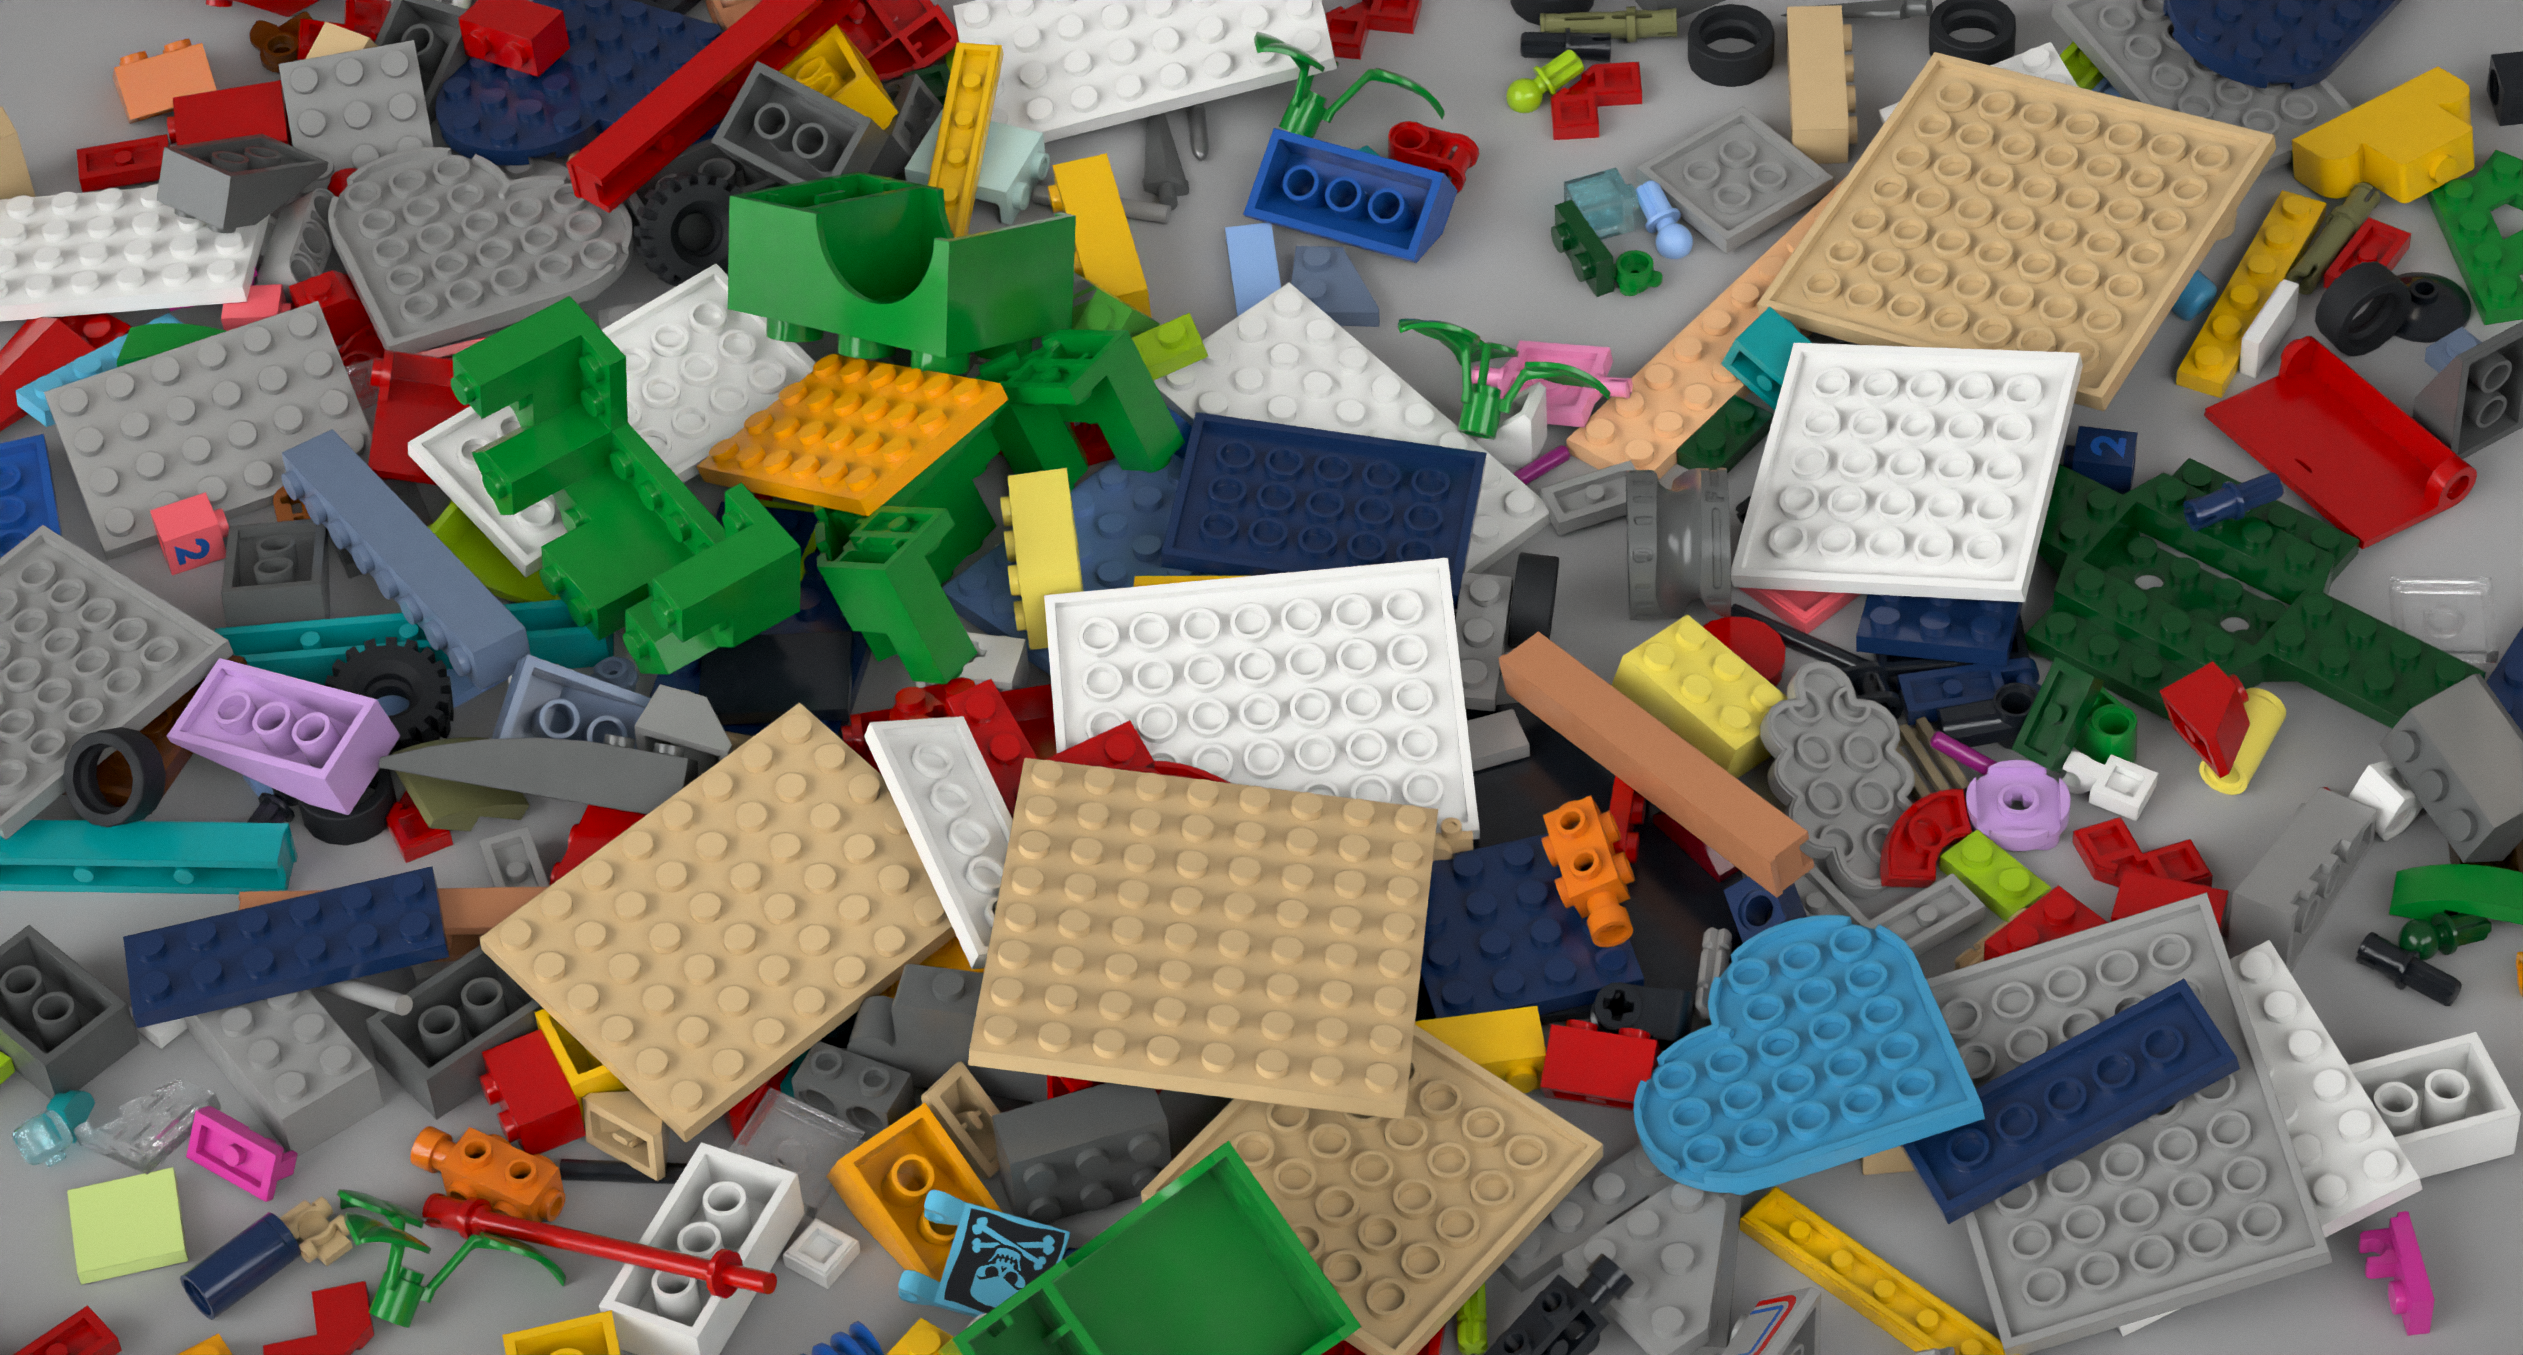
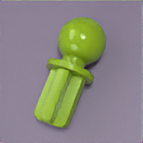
(1527, 94)

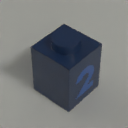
(2104, 456)

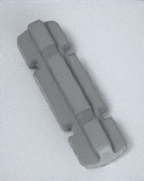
(1713, 963)

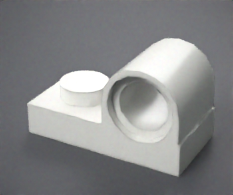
(2387, 791)

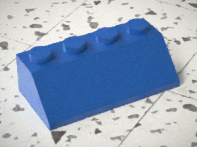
(1350, 196)

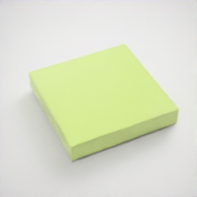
(127, 1225)

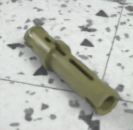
(1621, 24)
(2340, 228)

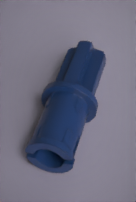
(2232, 501)

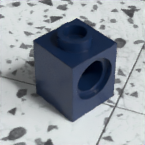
(1752, 903)

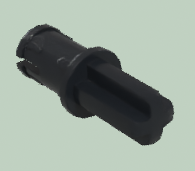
(1551, 45)
(2407, 969)

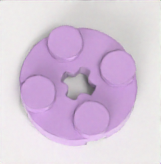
(2024, 829)

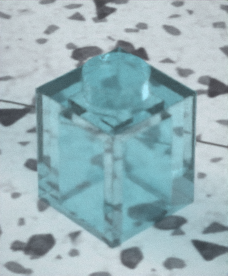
(1604, 202)

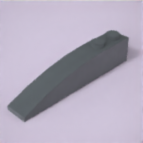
(563, 769)

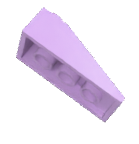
(287, 733)

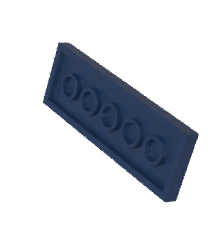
(285, 947)
(2074, 1099)

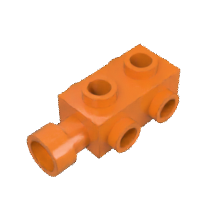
(1584, 840)
(492, 1170)

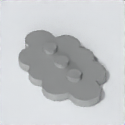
(1837, 772)

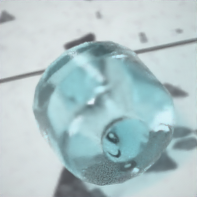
(43, 1138)

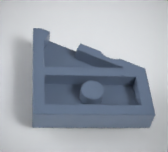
(1334, 285)

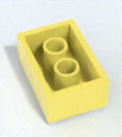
(1042, 545)
(1701, 693)

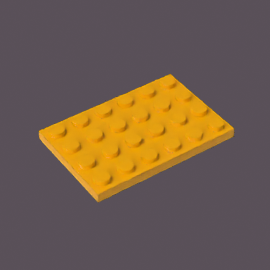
(851, 433)

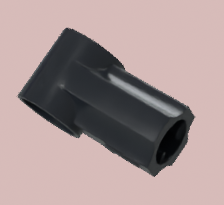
(1989, 719)

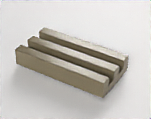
(1946, 764)

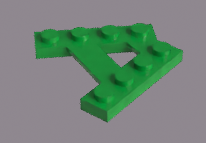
(2484, 258)

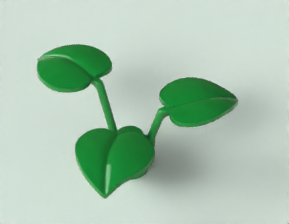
(1307, 108)
(1482, 402)
(400, 1285)

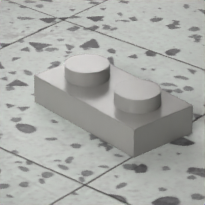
(1587, 498)

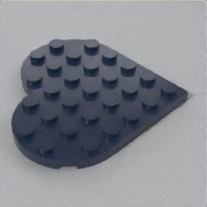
(2274, 38)
(612, 64)

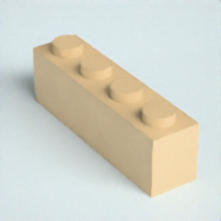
(1818, 83)

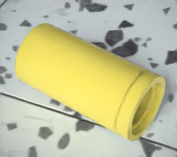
(2266, 717)

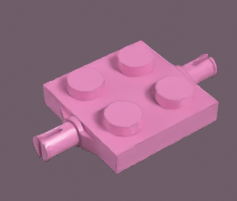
(1564, 403)

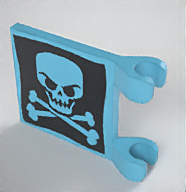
(988, 1257)

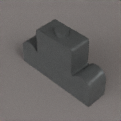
(932, 1029)

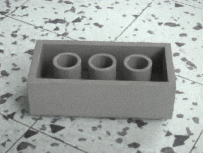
(291, 1066)

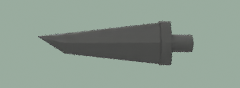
(1885, 9)
(1162, 164)

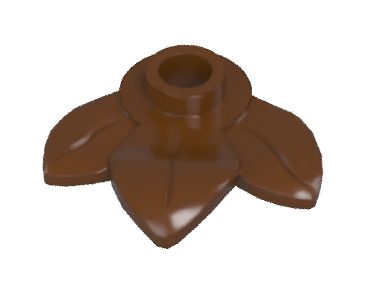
(277, 43)

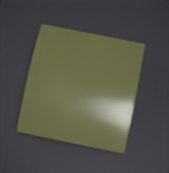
(458, 804)

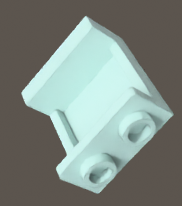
(1009, 169)

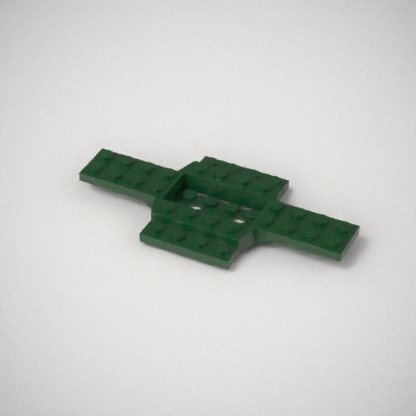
(2163, 633)

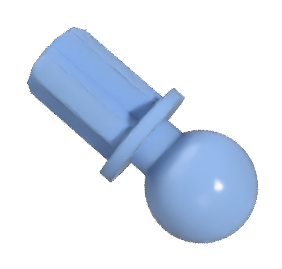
(1673, 239)

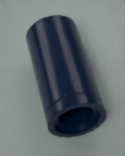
(240, 1266)

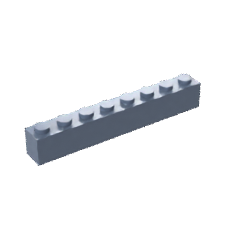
(405, 559)

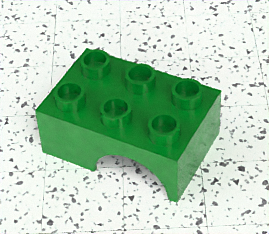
(888, 273)
(1181, 1274)

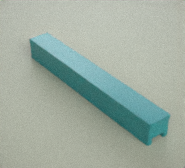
(312, 646)
(148, 857)

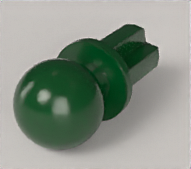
(2442, 933)

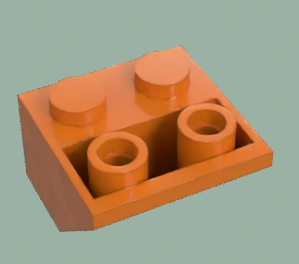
(149, 84)

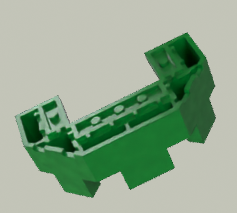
(636, 536)
(892, 563)

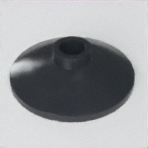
(2435, 309)

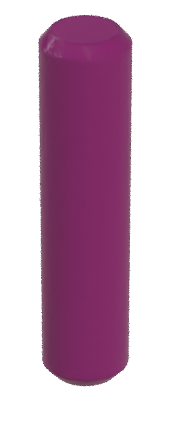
(1543, 464)
(1961, 752)

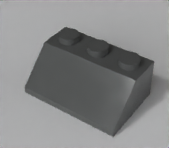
(2464, 767)

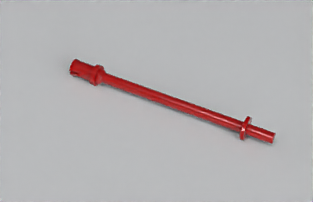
(722, 1272)

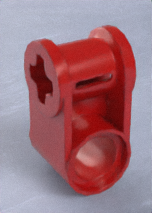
(1432, 150)

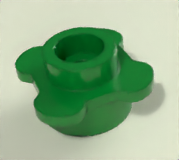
(1635, 272)

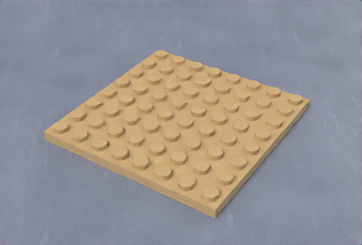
(2019, 222)
(1208, 939)

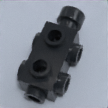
(1564, 1312)

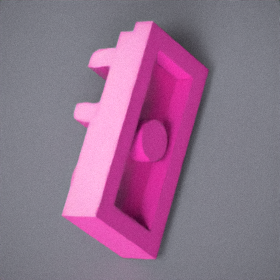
(238, 1153)
(2401, 1259)

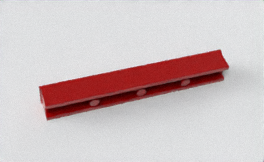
(696, 97)

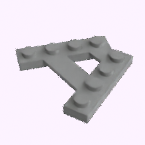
(1600, 1202)

